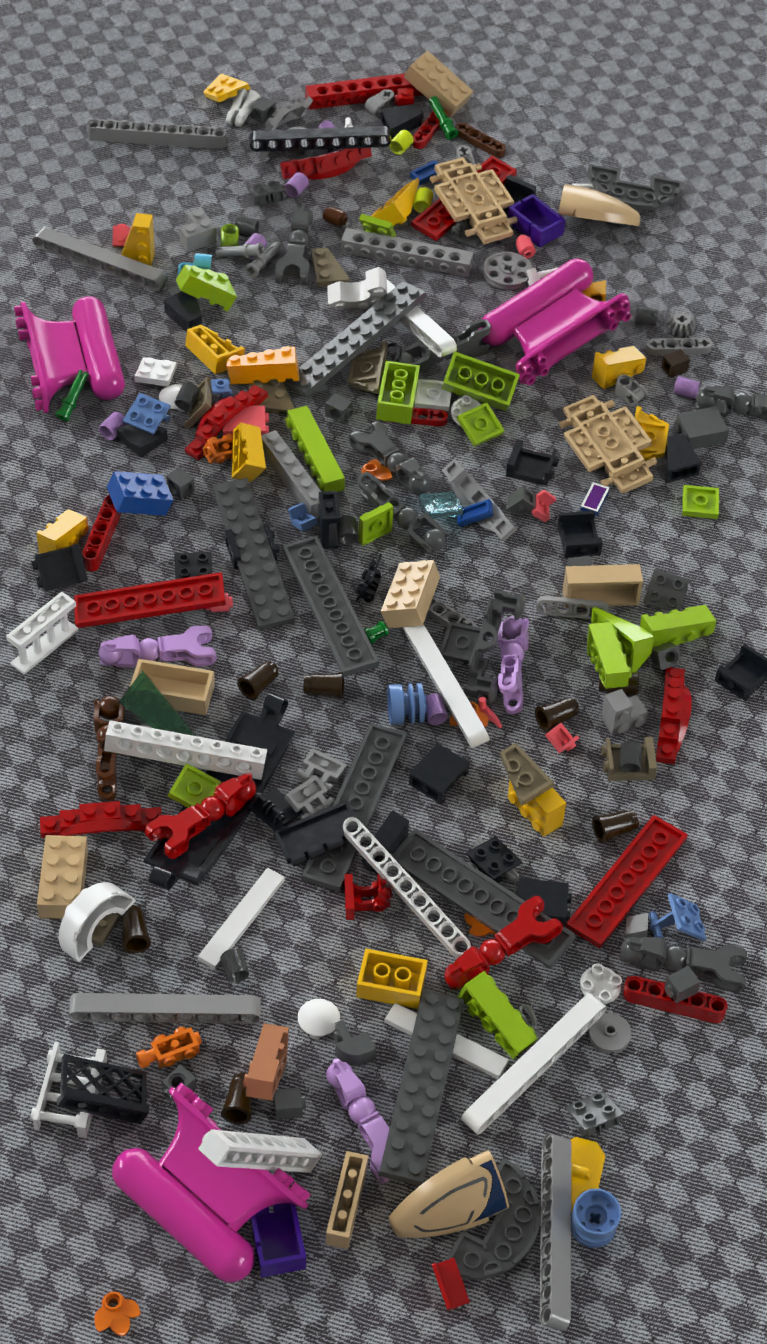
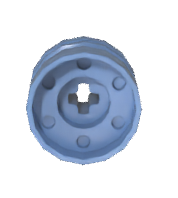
(406, 703)
(595, 1206)

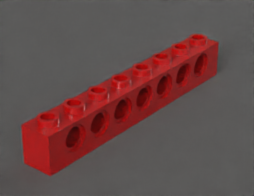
(355, 90)

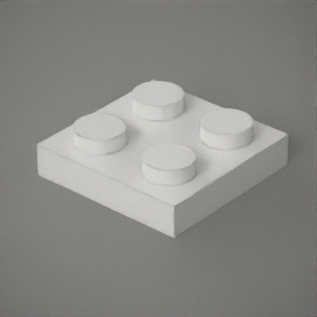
(155, 371)
(431, 396)

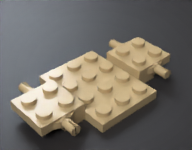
(475, 197)
(608, 441)

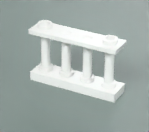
(37, 624)
(82, 1121)

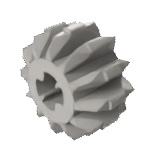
(680, 324)

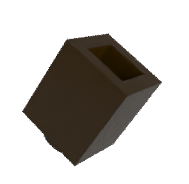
(675, 363)

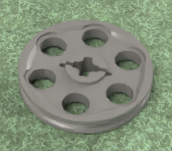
(503, 270)

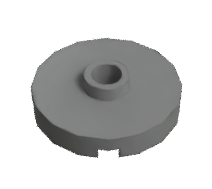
(610, 1042)

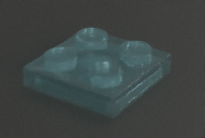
(441, 504)

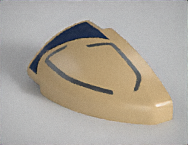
(452, 1200)

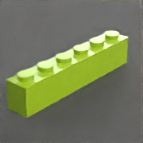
(315, 450)

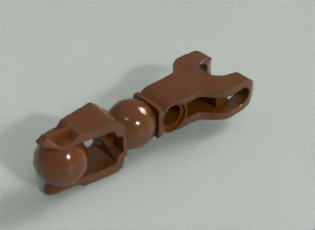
(106, 761)

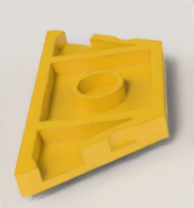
(224, 88)
(656, 430)

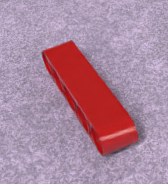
(100, 535)
(663, 1002)

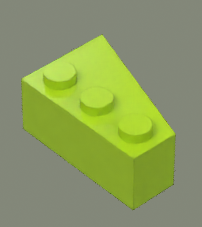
(208, 285)

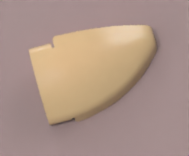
(595, 205)

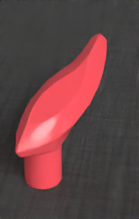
(490, 714)

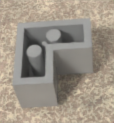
(198, 231)
(622, 713)

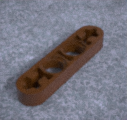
(495, 147)

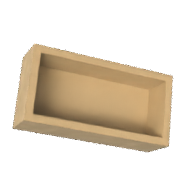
(437, 80)
(607, 583)
(410, 594)
(183, 686)
(61, 874)

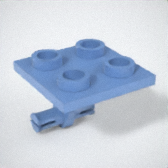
(147, 413)
(685, 916)

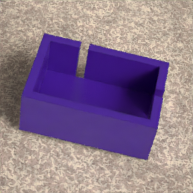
(537, 220)
(278, 1240)

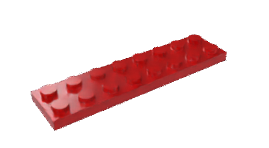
(437, 220)
(149, 600)
(626, 881)

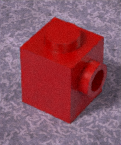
(404, 97)

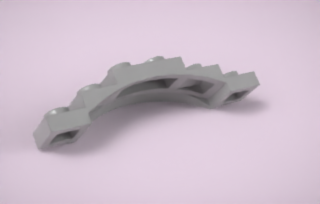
(284, 115)
(470, 493)

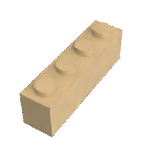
(347, 1200)

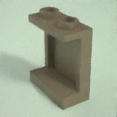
(612, 760)

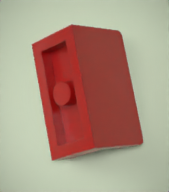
(450, 1283)

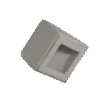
(637, 925)

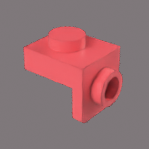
(120, 235)
(543, 501)
(561, 738)

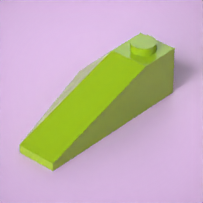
(635, 640)

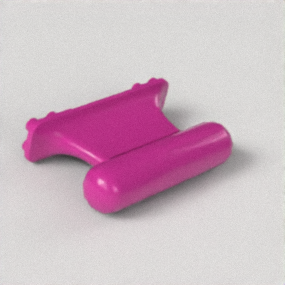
(554, 318)
(71, 346)
(197, 1199)

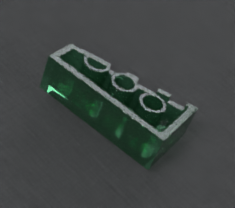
(152, 706)

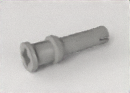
(246, 250)
(258, 264)

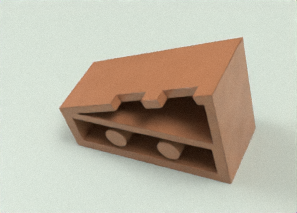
(267, 1063)

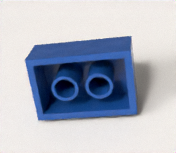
(139, 493)

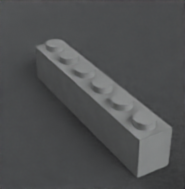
(291, 471)

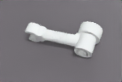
(534, 276)

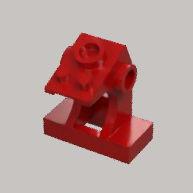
(377, 890)

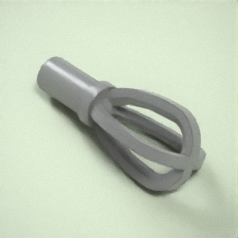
(531, 1014)

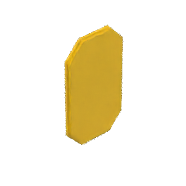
(586, 1166)

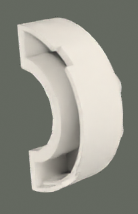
(359, 294)
(85, 914)

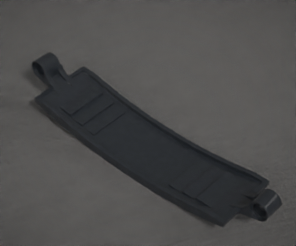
(211, 843)

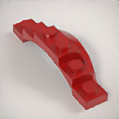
(325, 165)
(220, 415)
(674, 715)
(98, 818)

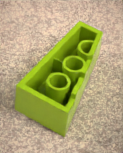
(679, 626)
(607, 655)
(497, 1015)

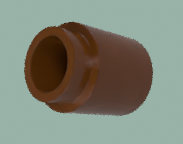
(335, 216)

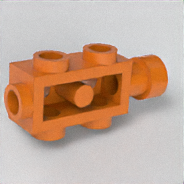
(216, 449)
(171, 1048)

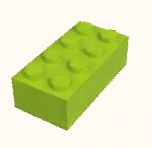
(480, 381)
(397, 392)

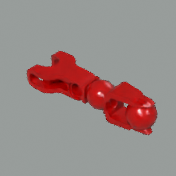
(180, 828)
(506, 942)

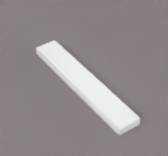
(241, 917)
(464, 1049)

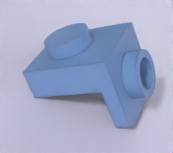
(221, 387)
(301, 518)

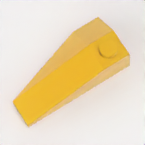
(398, 206)

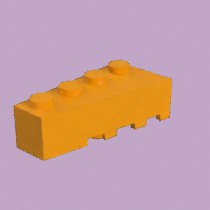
(264, 366)

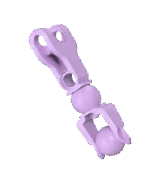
(187, 646)
(512, 655)
(361, 1110)

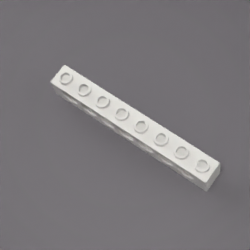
(184, 749)
(259, 1151)

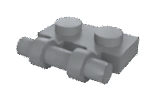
(323, 765)
(305, 794)

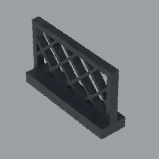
(102, 1103)

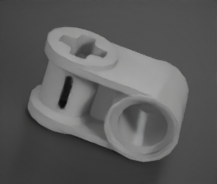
(380, 101)
(629, 390)

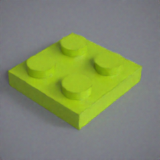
(376, 225)
(480, 424)
(700, 502)
(375, 523)
(192, 786)

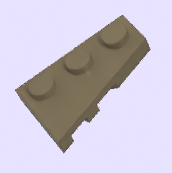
(327, 268)
(202, 403)
(525, 775)

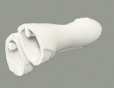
(241, 107)

